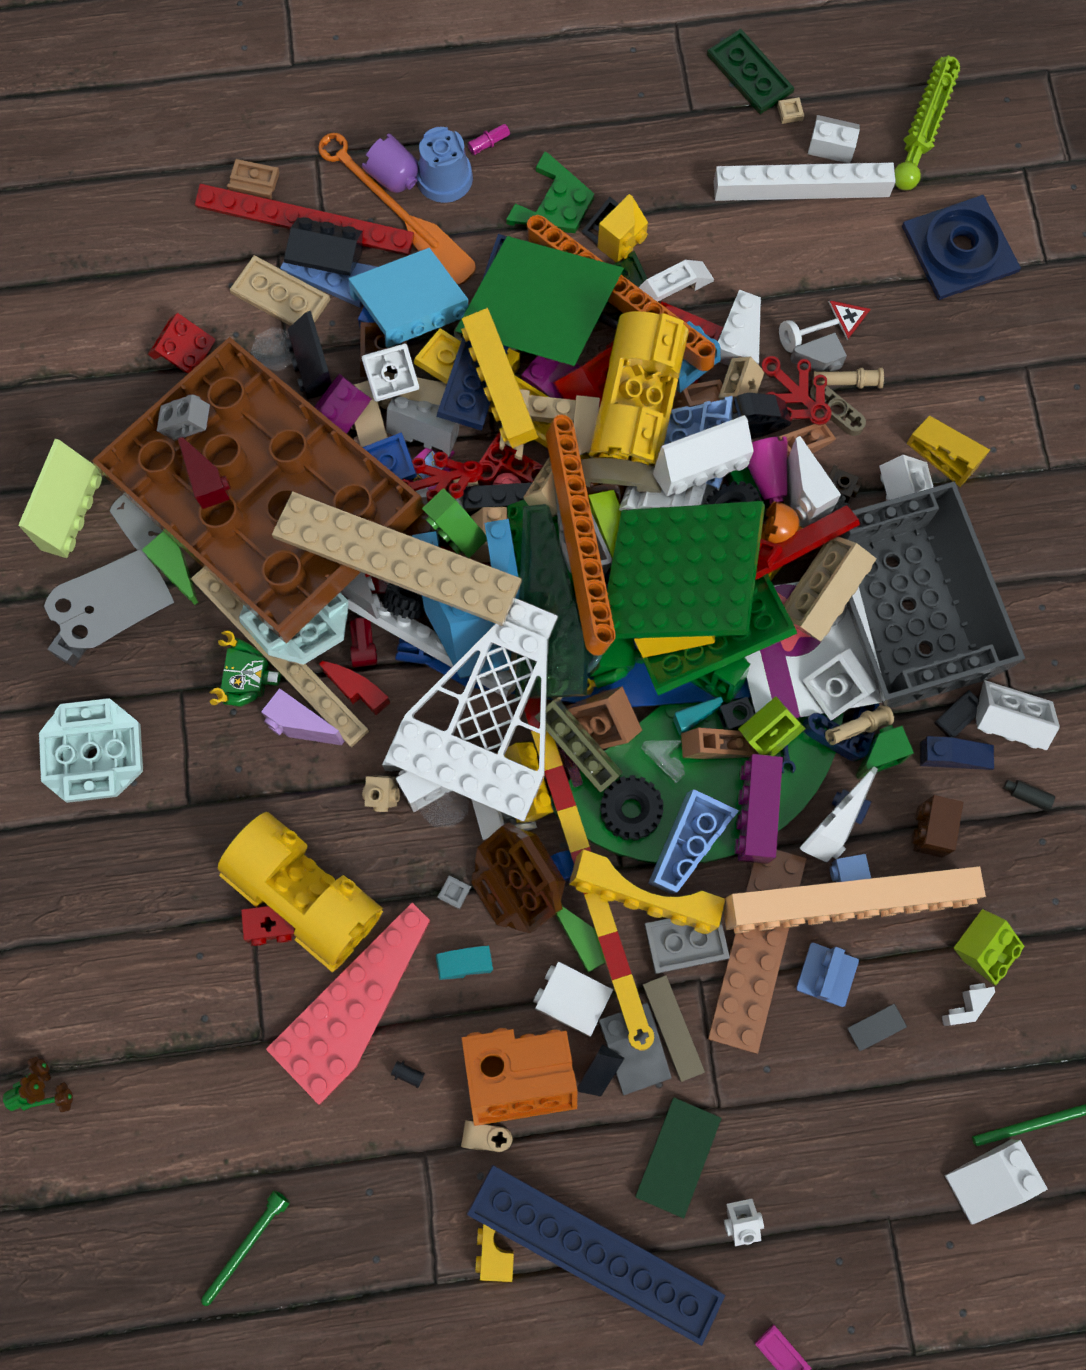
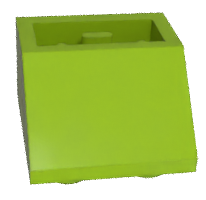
(771, 728)
(989, 946)

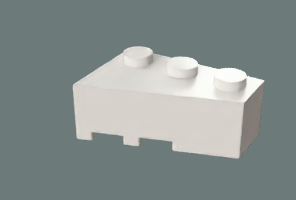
(742, 329)

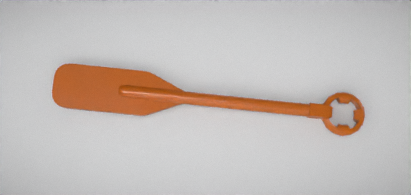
(426, 234)

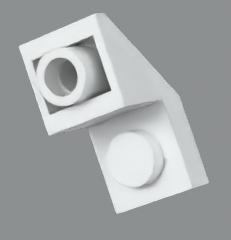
(975, 1002)

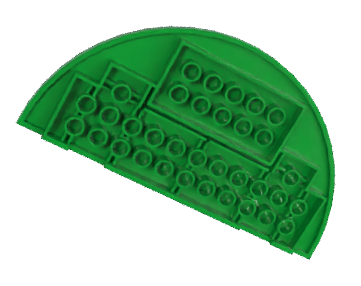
(709, 776)

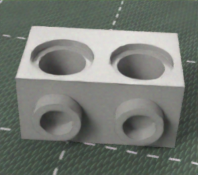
(183, 417)

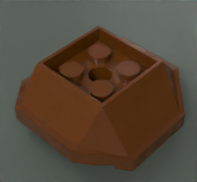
(517, 879)

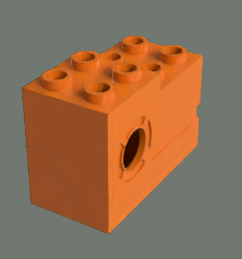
(519, 1075)

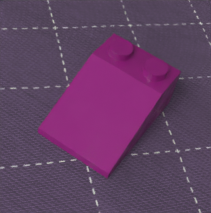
(544, 372)

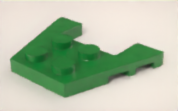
(564, 202)

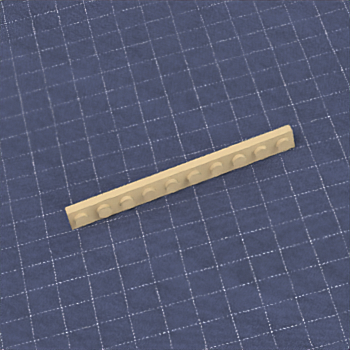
(297, 674)

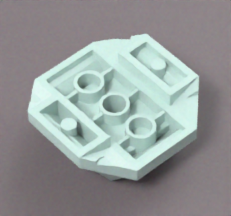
(312, 640)
(75, 732)

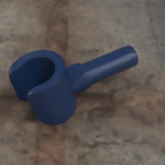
(786, 759)

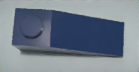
(956, 753)

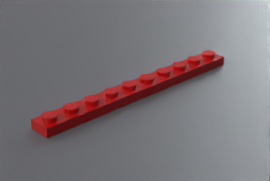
(285, 215)

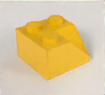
(622, 229)

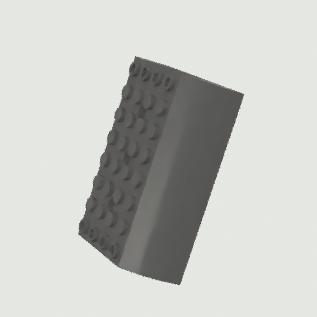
(951, 593)

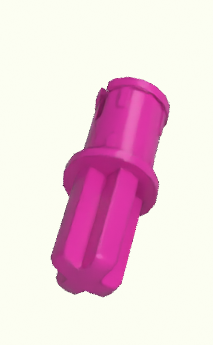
(488, 139)

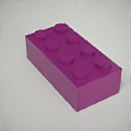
(759, 809)

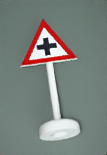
(846, 316)

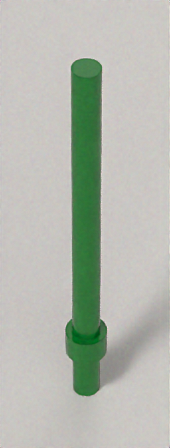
(1029, 1125)

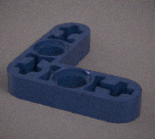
(845, 747)

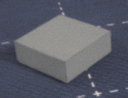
(454, 892)

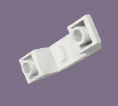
(677, 278)

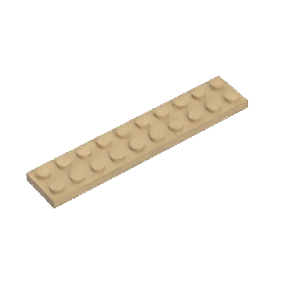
(397, 558)

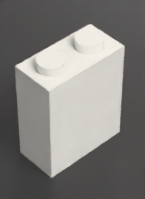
(572, 998)

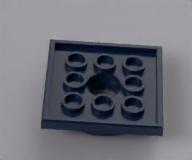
(956, 269)

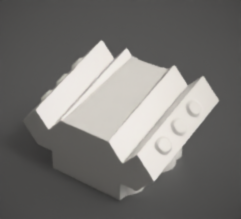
(643, 500)

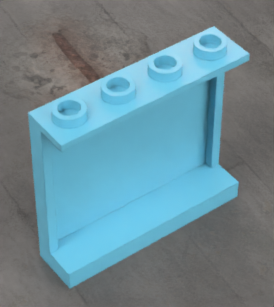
(409, 296)

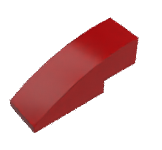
(356, 686)

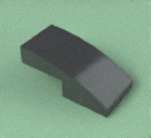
(877, 1027)

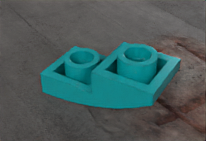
(464, 962)

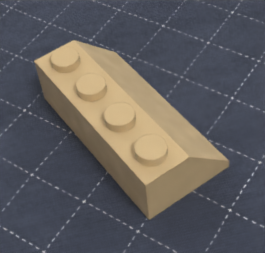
(828, 586)

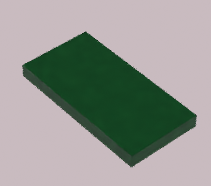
(750, 71)
(678, 1157)

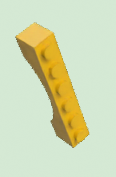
(598, 875)

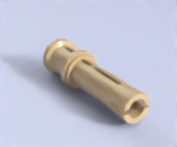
(859, 377)
(867, 722)

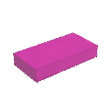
(780, 1351)

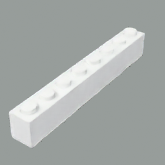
(804, 181)

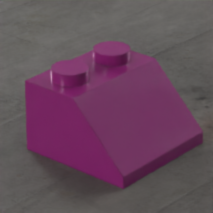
(342, 403)

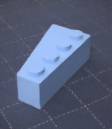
(691, 837)

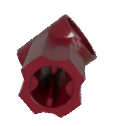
(362, 649)

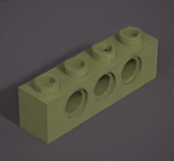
(580, 745)

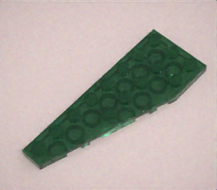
(549, 588)

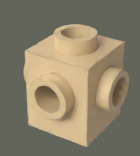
(381, 792)

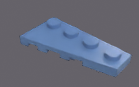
(329, 282)

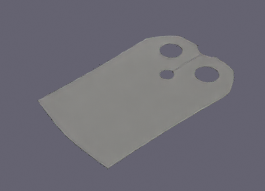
(118, 593)

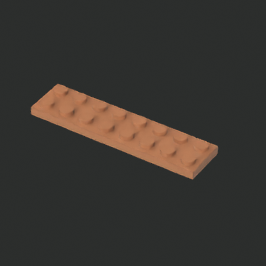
(754, 964)

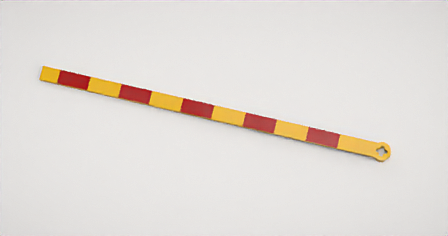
(598, 908)

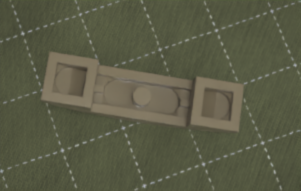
(620, 473)

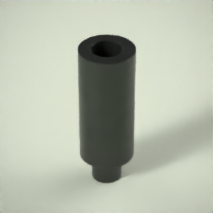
(1030, 794)

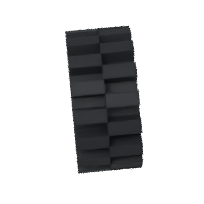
(403, 602)

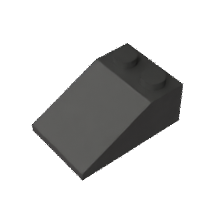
(639, 1067)

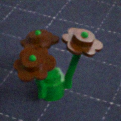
(30, 1092)

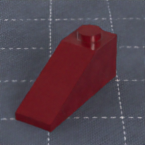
(206, 481)

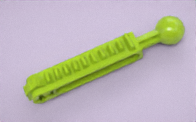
(927, 120)

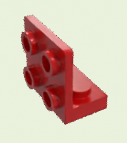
(182, 343)

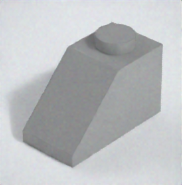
(823, 353)

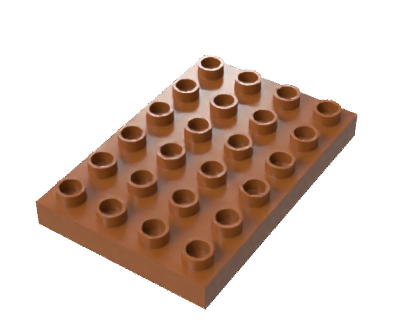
(267, 448)

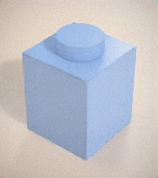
(850, 869)

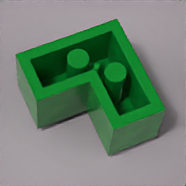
(725, 681)

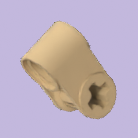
(482, 1137)

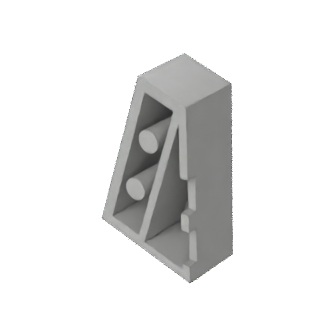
(420, 422)

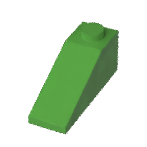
(172, 563)
(583, 939)

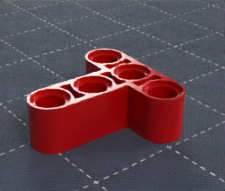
(506, 464)

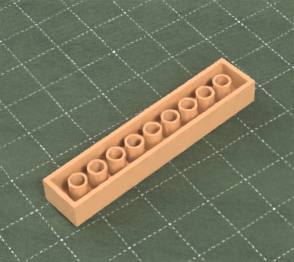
(849, 898)

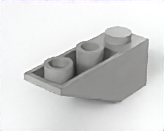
(360, 593)

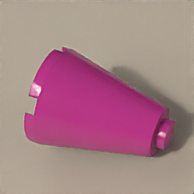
(769, 468)

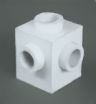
(743, 1222)

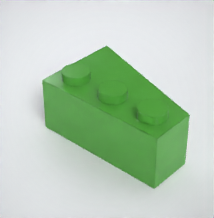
(454, 524)

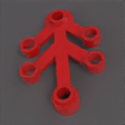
(799, 393)
(465, 472)

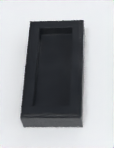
(958, 715)

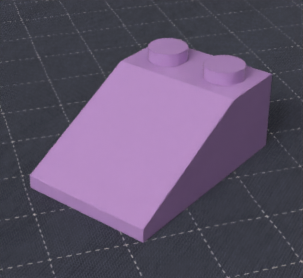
(296, 721)

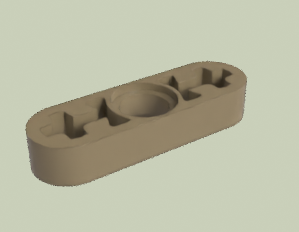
(853, 416)

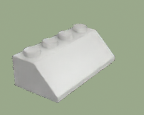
(704, 456)

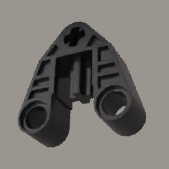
(764, 413)

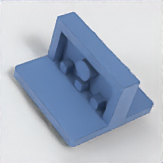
(827, 974)

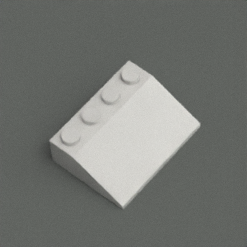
(808, 486)

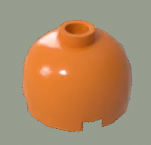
(781, 523)

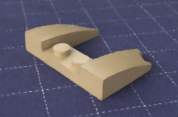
(581, 411)

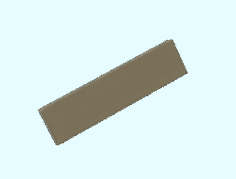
(673, 1028)

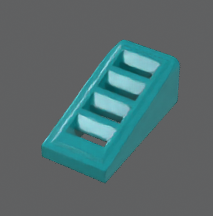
(691, 716)

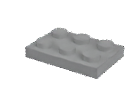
(682, 947)

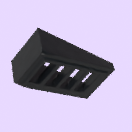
(609, 205)

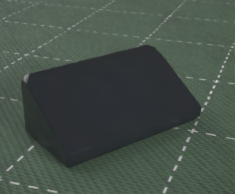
(600, 1072)

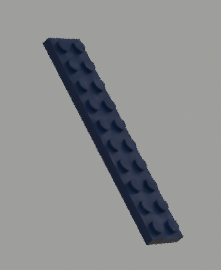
(464, 394)
(596, 1254)

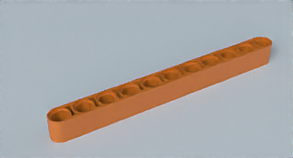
(625, 294)
(580, 536)

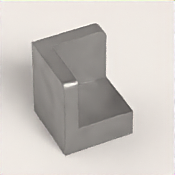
(67, 654)

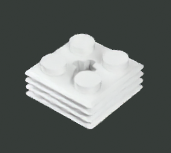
(377, 363)

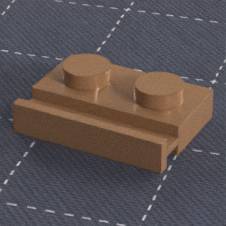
(253, 179)

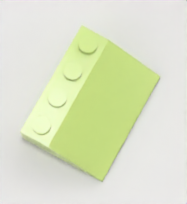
(60, 500)

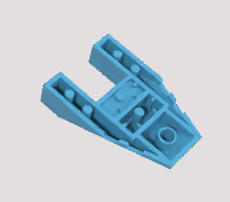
(462, 630)

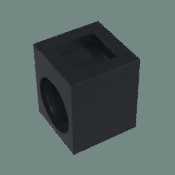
(726, 716)

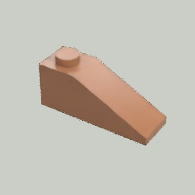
(814, 436)
(715, 744)

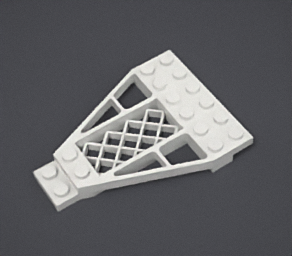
(468, 767)

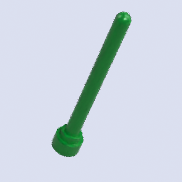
(276, 1204)

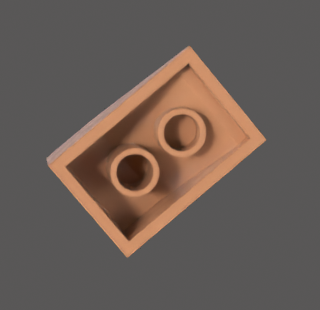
(607, 717)

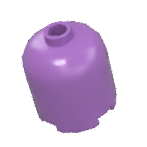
(391, 165)

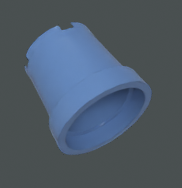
(452, 174)

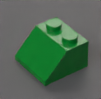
(886, 750)

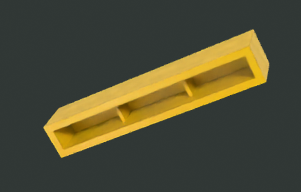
(499, 377)

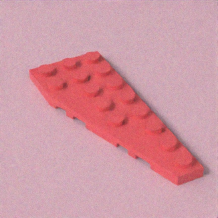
(338, 1025)

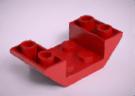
(587, 379)

